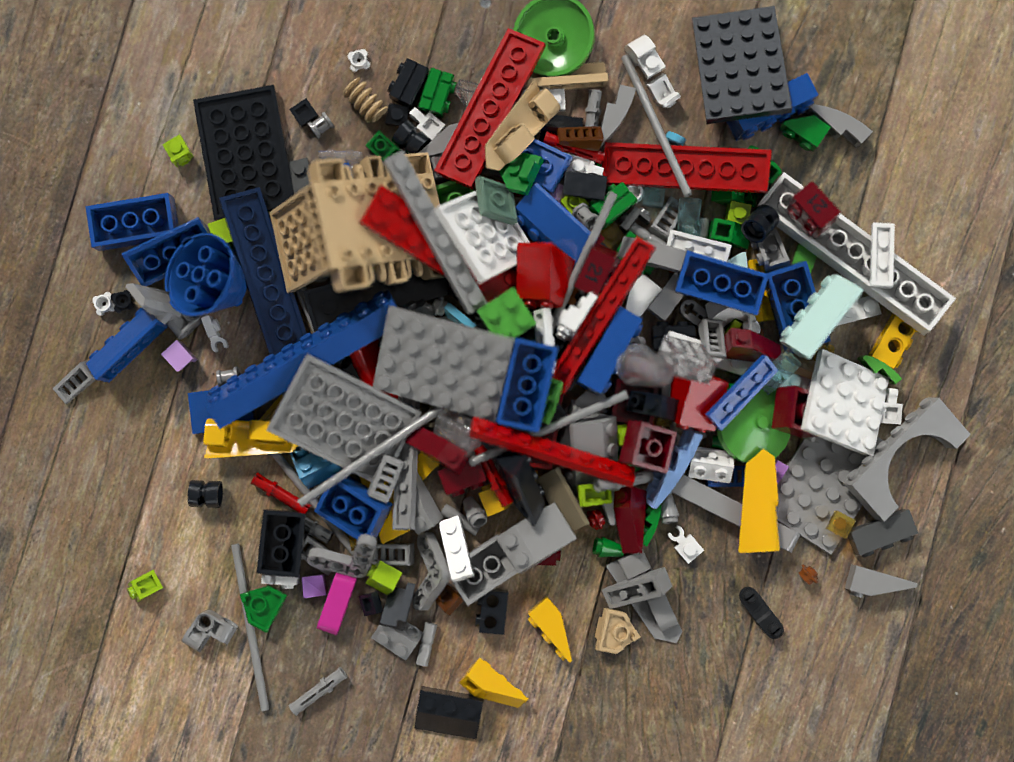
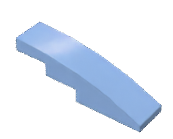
(680, 459)

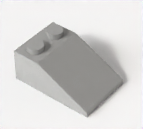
(531, 544)

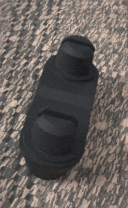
(761, 613)

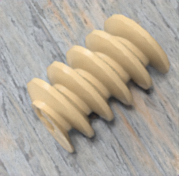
(363, 101)

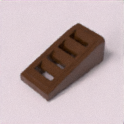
(581, 137)

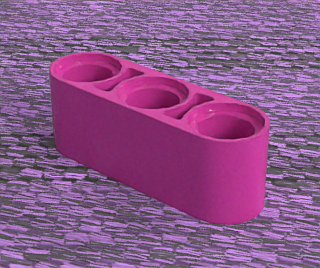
(336, 603)

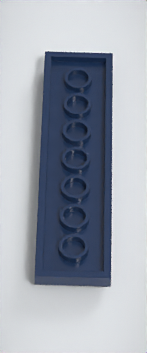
(260, 262)

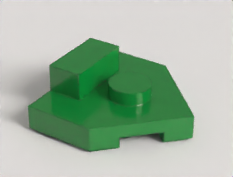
(521, 173)
(263, 606)

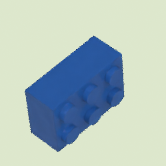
(352, 508)

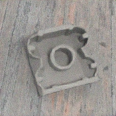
(154, 302)

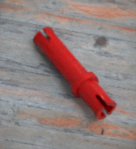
(552, 140)
(495, 479)
(274, 490)

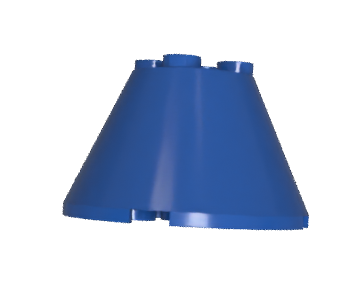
(204, 277)

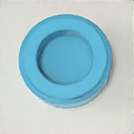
(675, 139)

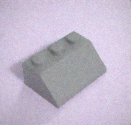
(596, 436)
(490, 569)

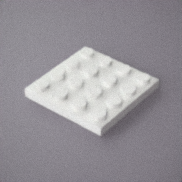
(483, 242)
(845, 403)

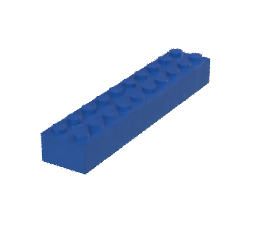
(277, 371)

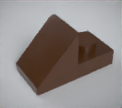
(449, 599)

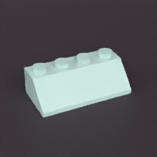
(820, 315)

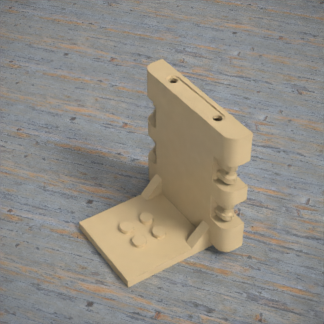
(322, 233)

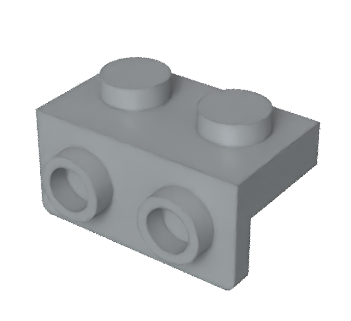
(771, 252)
(398, 641)

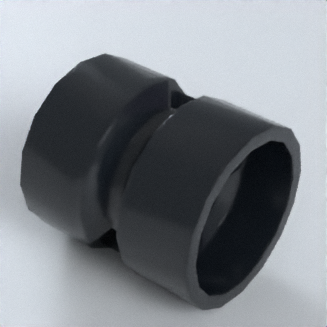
(409, 138)
(760, 223)
(202, 493)

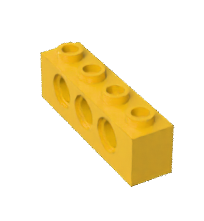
(891, 333)

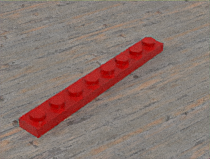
(603, 312)
(552, 452)

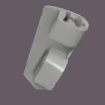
(654, 612)

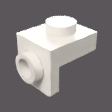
(663, 91)

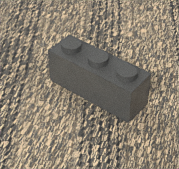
(882, 534)

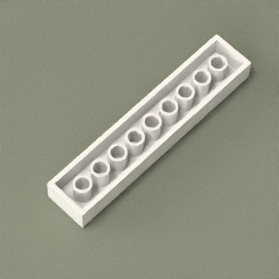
(848, 251)

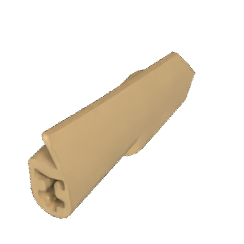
(520, 126)

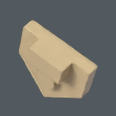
(614, 631)

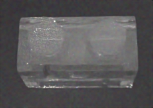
(456, 429)

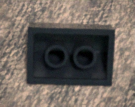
(522, 484)
(281, 543)
(448, 712)

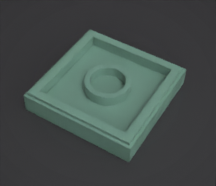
(495, 201)

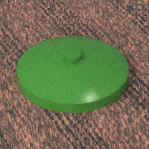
(564, 29)
(753, 431)

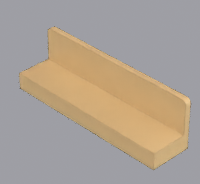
(587, 76)

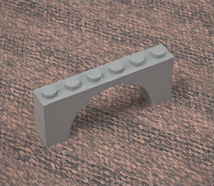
(870, 480)

